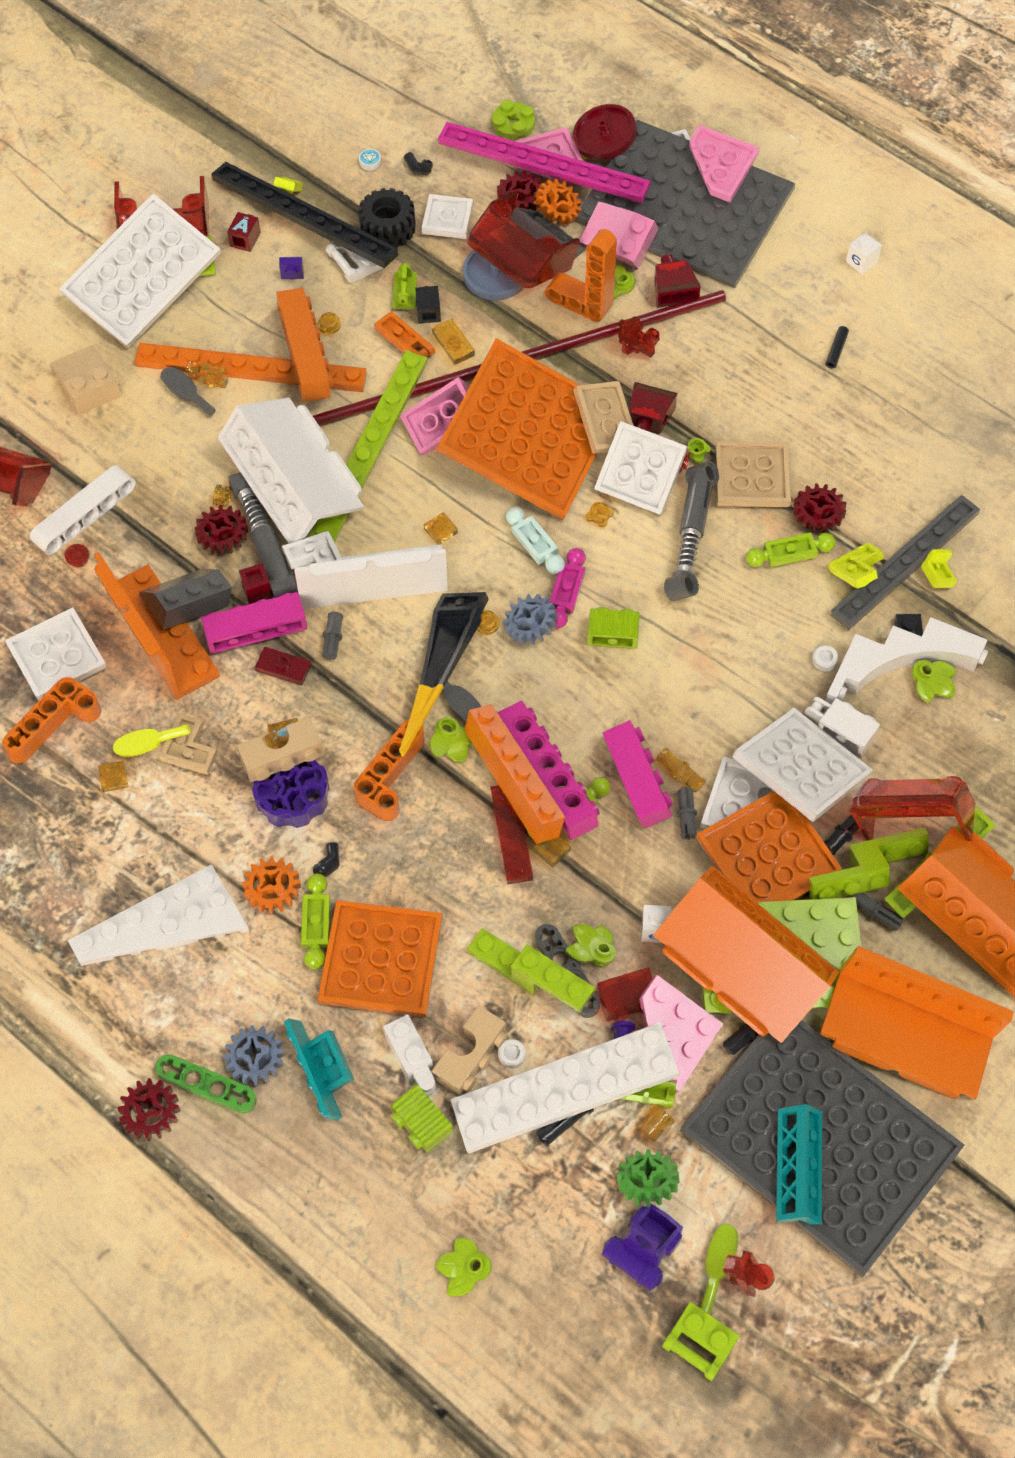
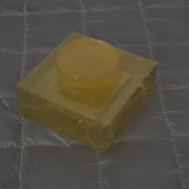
(440, 528)
(113, 776)
(552, 850)

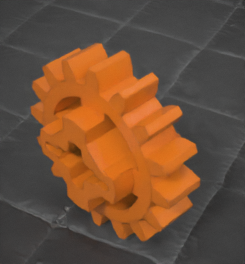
(557, 202)
(271, 874)

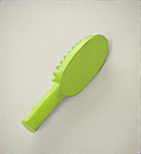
(722, 1244)

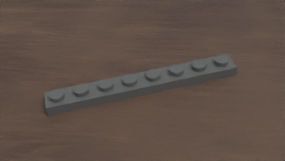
(905, 562)

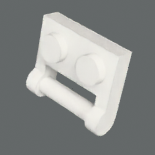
(363, 266)

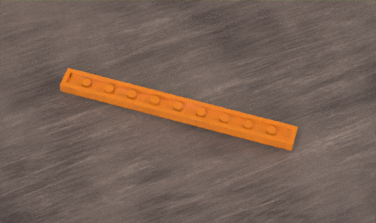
(243, 365)

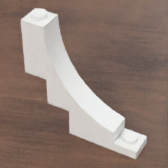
(870, 659)

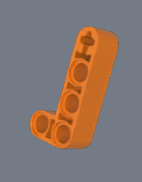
(22, 743)
(380, 783)

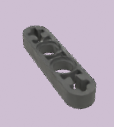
(572, 964)

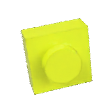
(288, 185)

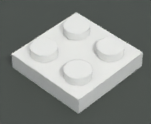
(447, 216)

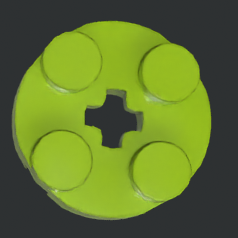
(513, 111)

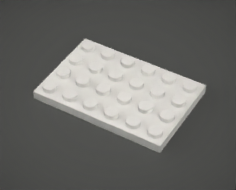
(140, 270)

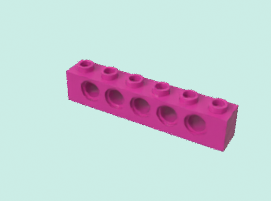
(577, 819)

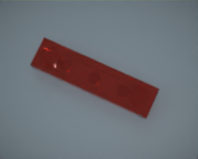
(511, 839)

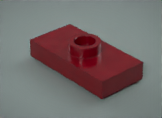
(283, 666)

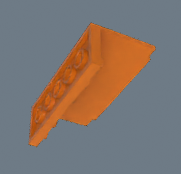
(172, 651)
(971, 899)
(744, 956)
(912, 1024)

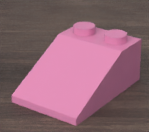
(631, 230)
(432, 416)

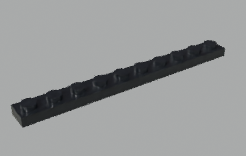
(305, 214)

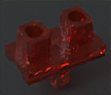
(635, 340)
(748, 1273)

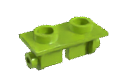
(404, 288)
(660, 1094)

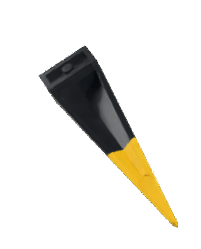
(451, 630)

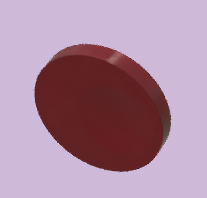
(605, 132)

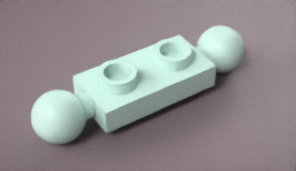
(535, 540)

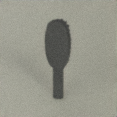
(184, 387)
(460, 700)

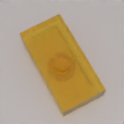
(453, 341)

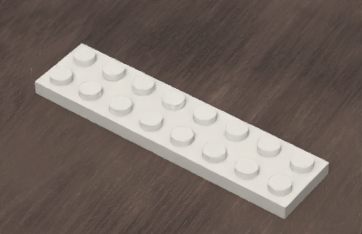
(564, 1088)

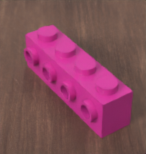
(254, 622)
(637, 774)

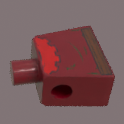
(674, 282)
(651, 407)

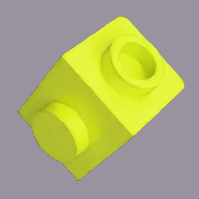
(937, 570)

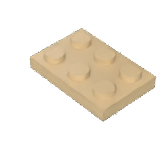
(601, 411)

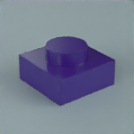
(291, 268)

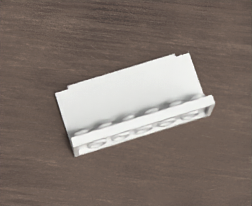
(289, 465)
(373, 577)

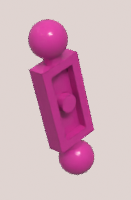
(568, 586)

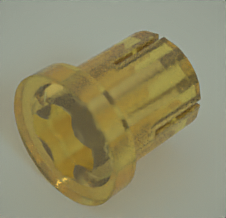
(655, 1123)

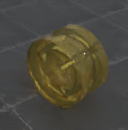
(221, 495)

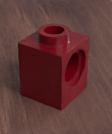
(255, 583)

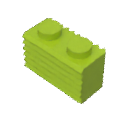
(613, 627)
(421, 1119)

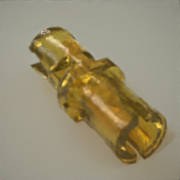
(681, 770)

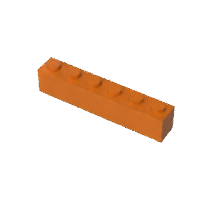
(303, 345)
(514, 774)

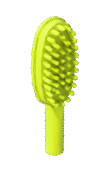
(146, 740)

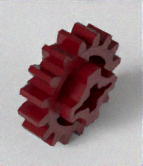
(524, 185)
(819, 508)
(221, 529)
(159, 1115)

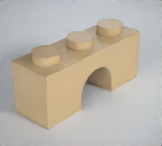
(263, 761)
(459, 1071)

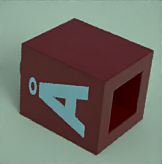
(244, 231)

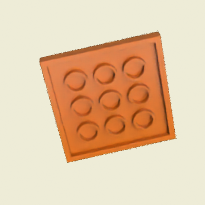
(768, 850)
(380, 958)

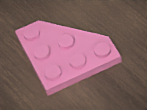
(555, 141)
(722, 161)
(685, 1025)

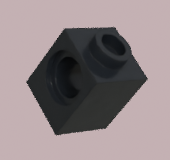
(428, 304)

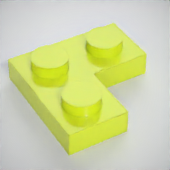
(857, 565)

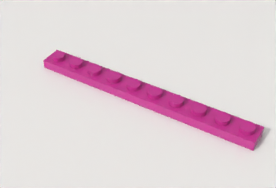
(544, 162)

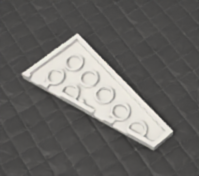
(171, 918)

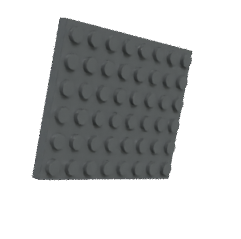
(691, 223)
(875, 1144)

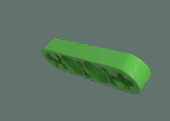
(208, 1079)

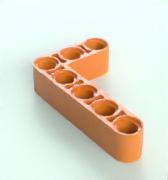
(597, 293)

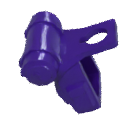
(644, 1245)

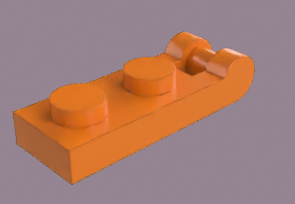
(402, 335)

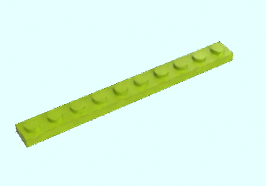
(378, 431)

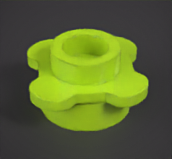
(699, 445)

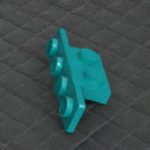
(323, 1065)

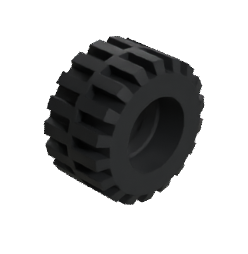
(388, 205)

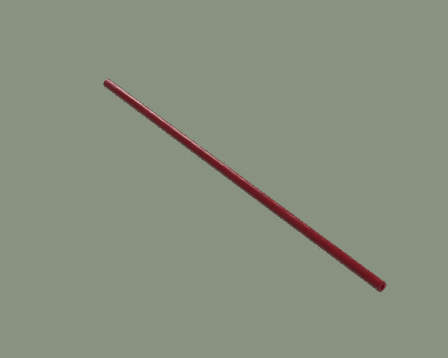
(535, 353)

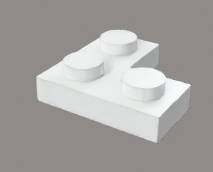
(311, 549)

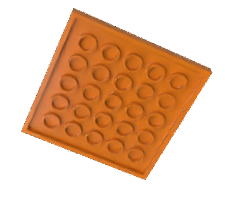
(522, 430)

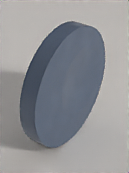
(487, 280)

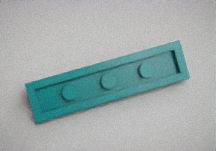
(805, 1161)

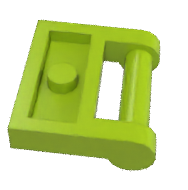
(708, 1333)

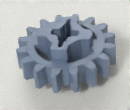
(530, 619)
(242, 1056)

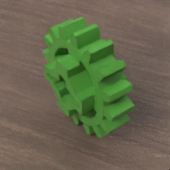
(661, 1182)

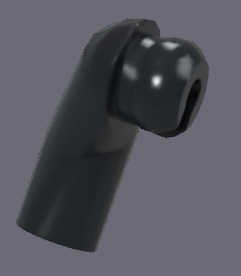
(416, 167)
(330, 862)

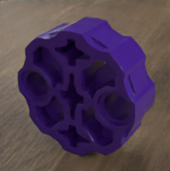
(302, 782)

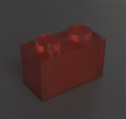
(621, 994)

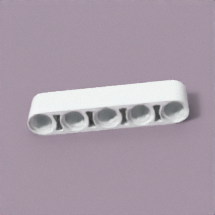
(82, 510)

